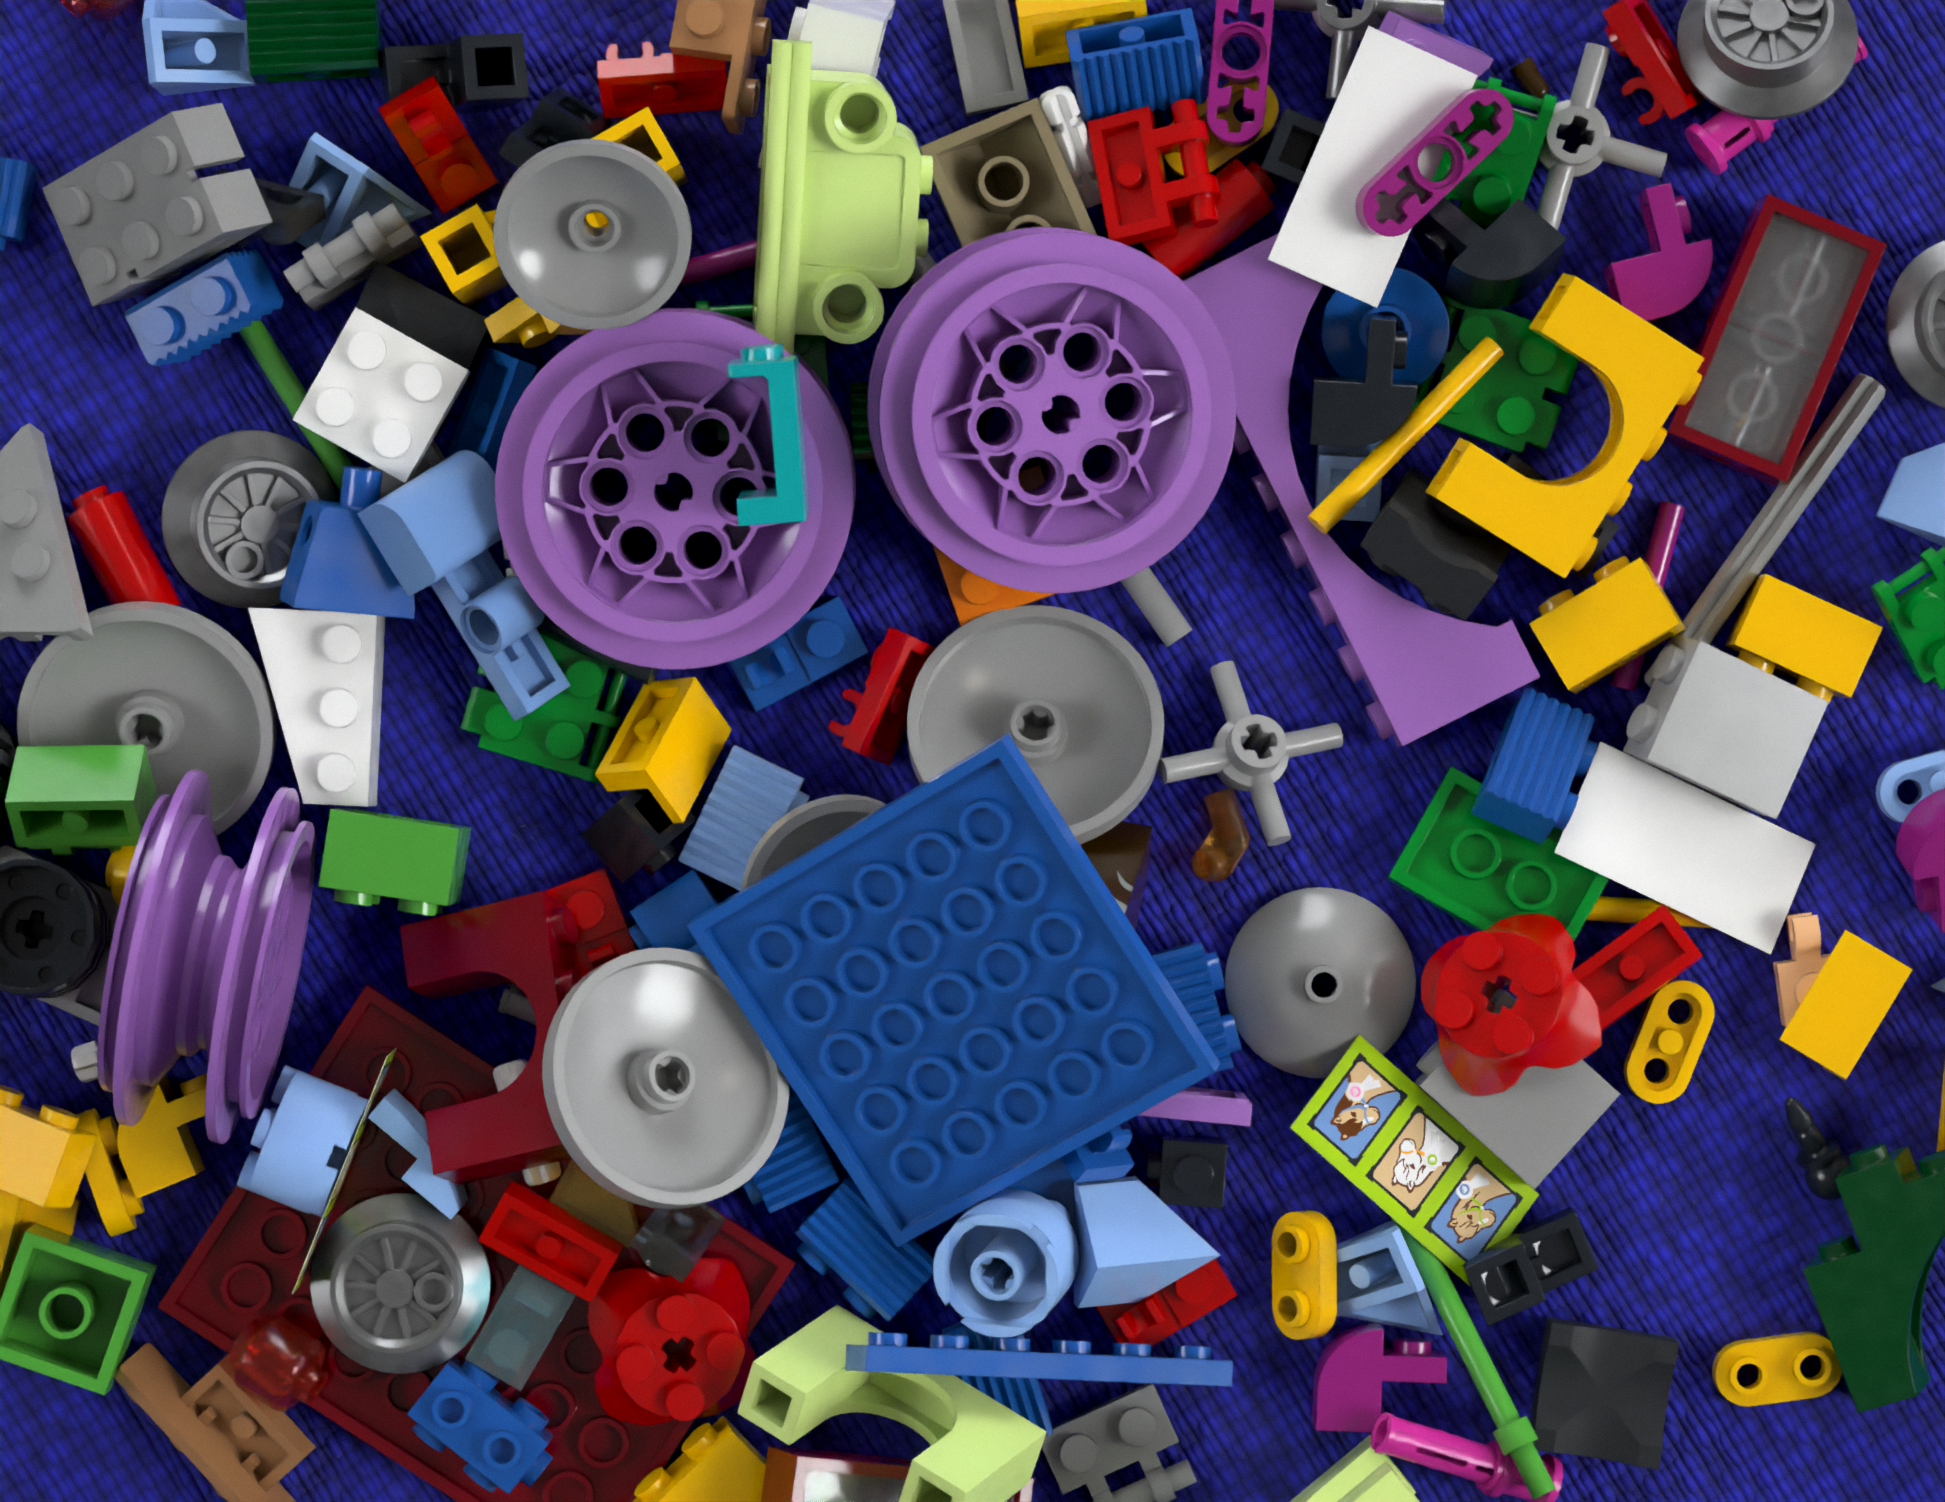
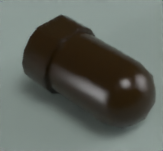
(1530, 78)

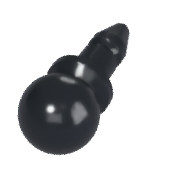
(1818, 1154)

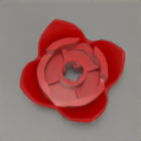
(1547, 1027)
(643, 1311)

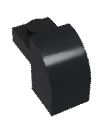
(472, 71)
(1492, 264)
(1367, 408)

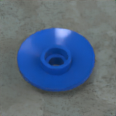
(1416, 310)

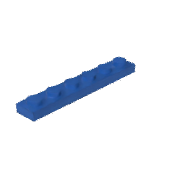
(1013, 1359)

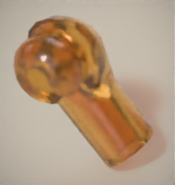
(1225, 842)

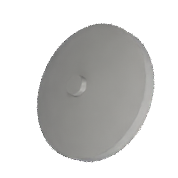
(162, 683)
(1063, 692)
(661, 1081)

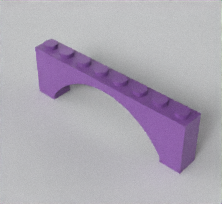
(1413, 660)

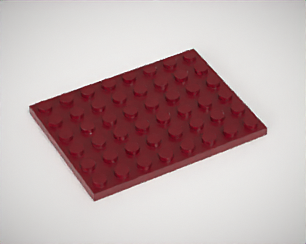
(259, 1246)

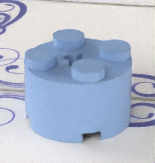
(302, 1142)
(1007, 1262)

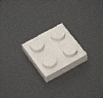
(381, 395)

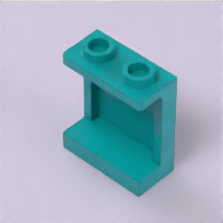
(790, 498)

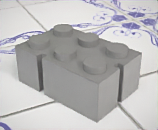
(145, 214)

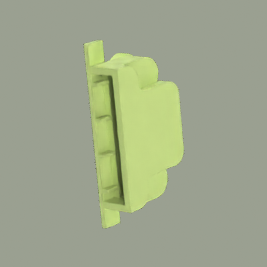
(833, 201)

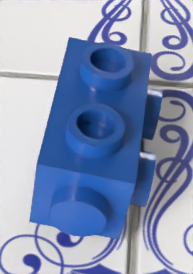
(491, 1433)

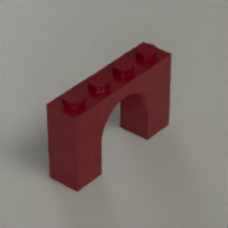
(499, 943)

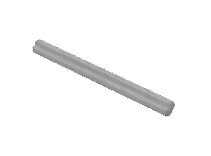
(1781, 512)

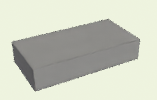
(985, 54)

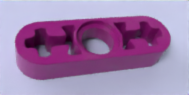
(1253, 101)
(1458, 118)

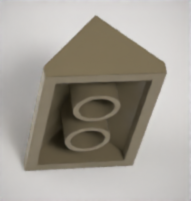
(1005, 176)

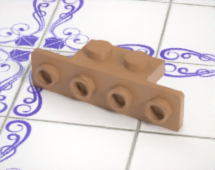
(730, 33)
(218, 1426)

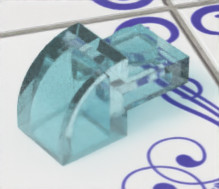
(520, 1327)

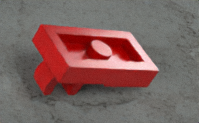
(1641, 37)
(660, 82)
(438, 144)
(884, 705)
(598, 918)
(1637, 964)
(550, 1242)
(1170, 1307)

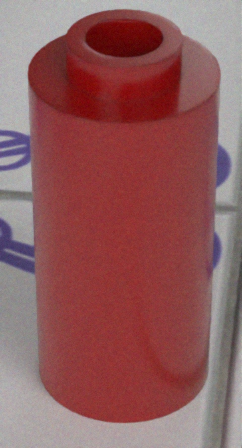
(1241, 204)
(118, 549)

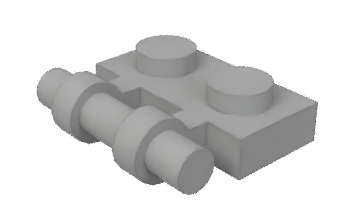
(350, 258)
(1115, 1436)

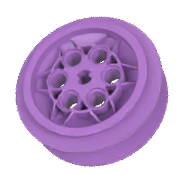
(943, 371)
(570, 539)
(205, 956)

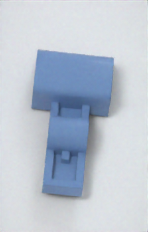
(440, 536)

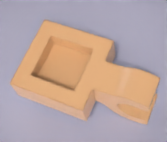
(1797, 975)

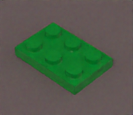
(1488, 871)

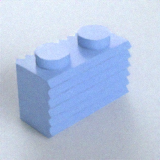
(738, 812)

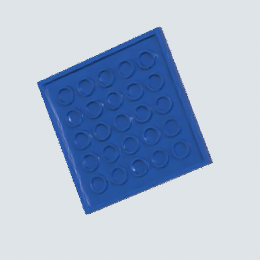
(953, 992)

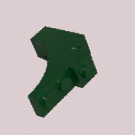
(1876, 1286)

